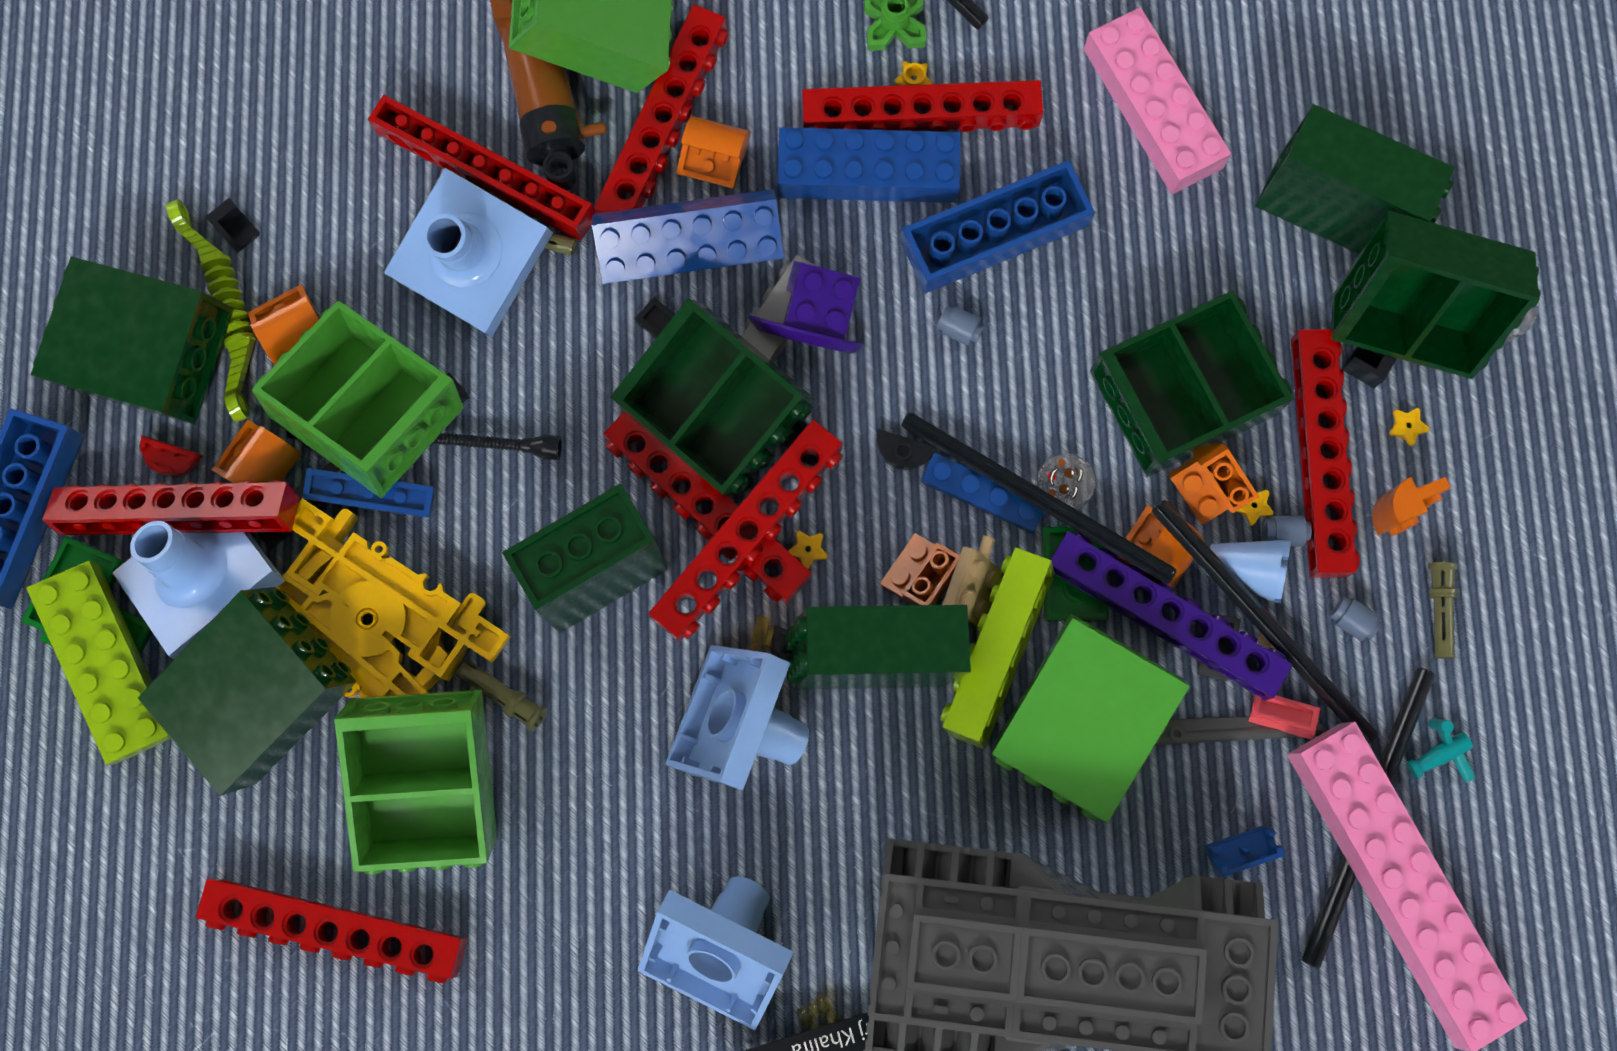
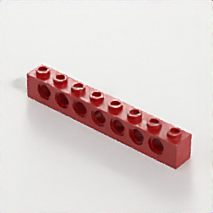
(698, 26)
(933, 97)
(482, 167)
(627, 430)
(813, 441)
(184, 507)
(1323, 560)
(217, 911)

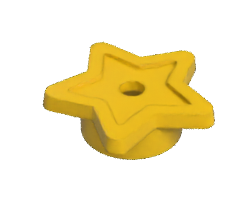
(913, 69)
(1409, 434)
(1262, 509)
(816, 552)

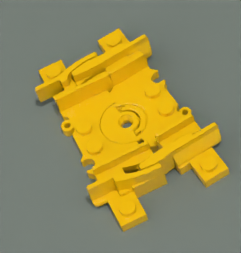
(359, 582)

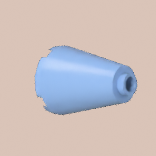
(1257, 565)

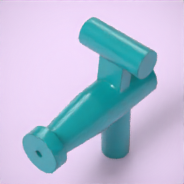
(1450, 749)

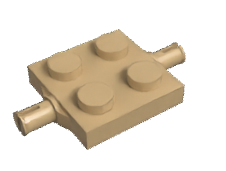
(974, 580)

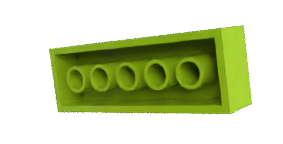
(999, 647)
(98, 660)

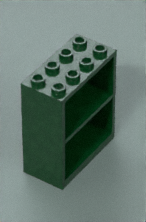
(1346, 178)
(1434, 295)
(132, 340)
(1190, 383)
(713, 398)
(586, 559)
(878, 647)
(247, 689)

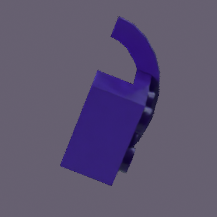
(816, 309)

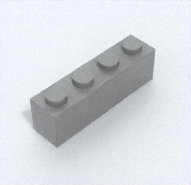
(773, 309)

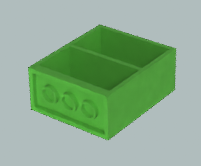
(598, 38)
(359, 398)
(1088, 719)
(416, 781)

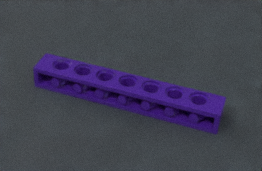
(1272, 663)

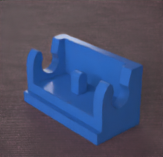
(1243, 851)

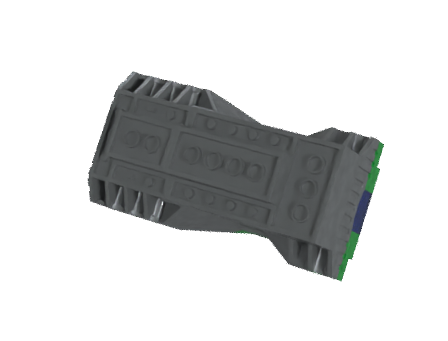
(1029, 960)

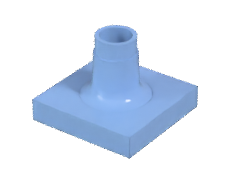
(488, 264)
(189, 578)
(735, 718)
(717, 951)

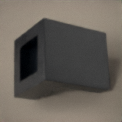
(233, 225)
(1369, 366)

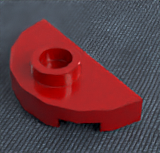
(167, 458)

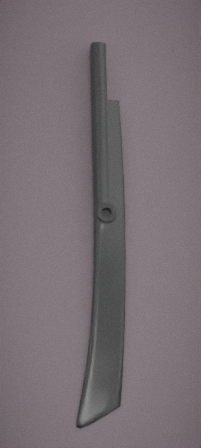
(1218, 730)

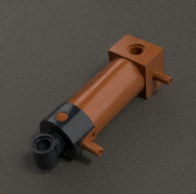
(545, 108)

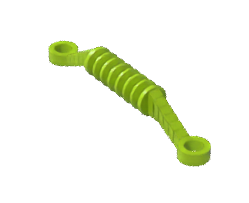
(223, 287)

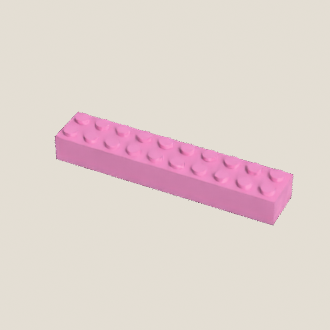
(1407, 887)

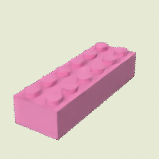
(1156, 100)

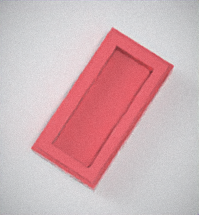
(1285, 715)

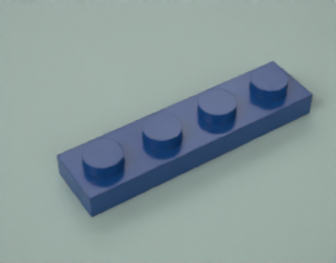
(344, 490)
(980, 493)

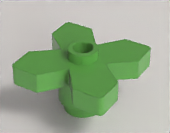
(892, 20)

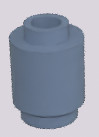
(960, 325)
(1287, 528)
(1355, 618)

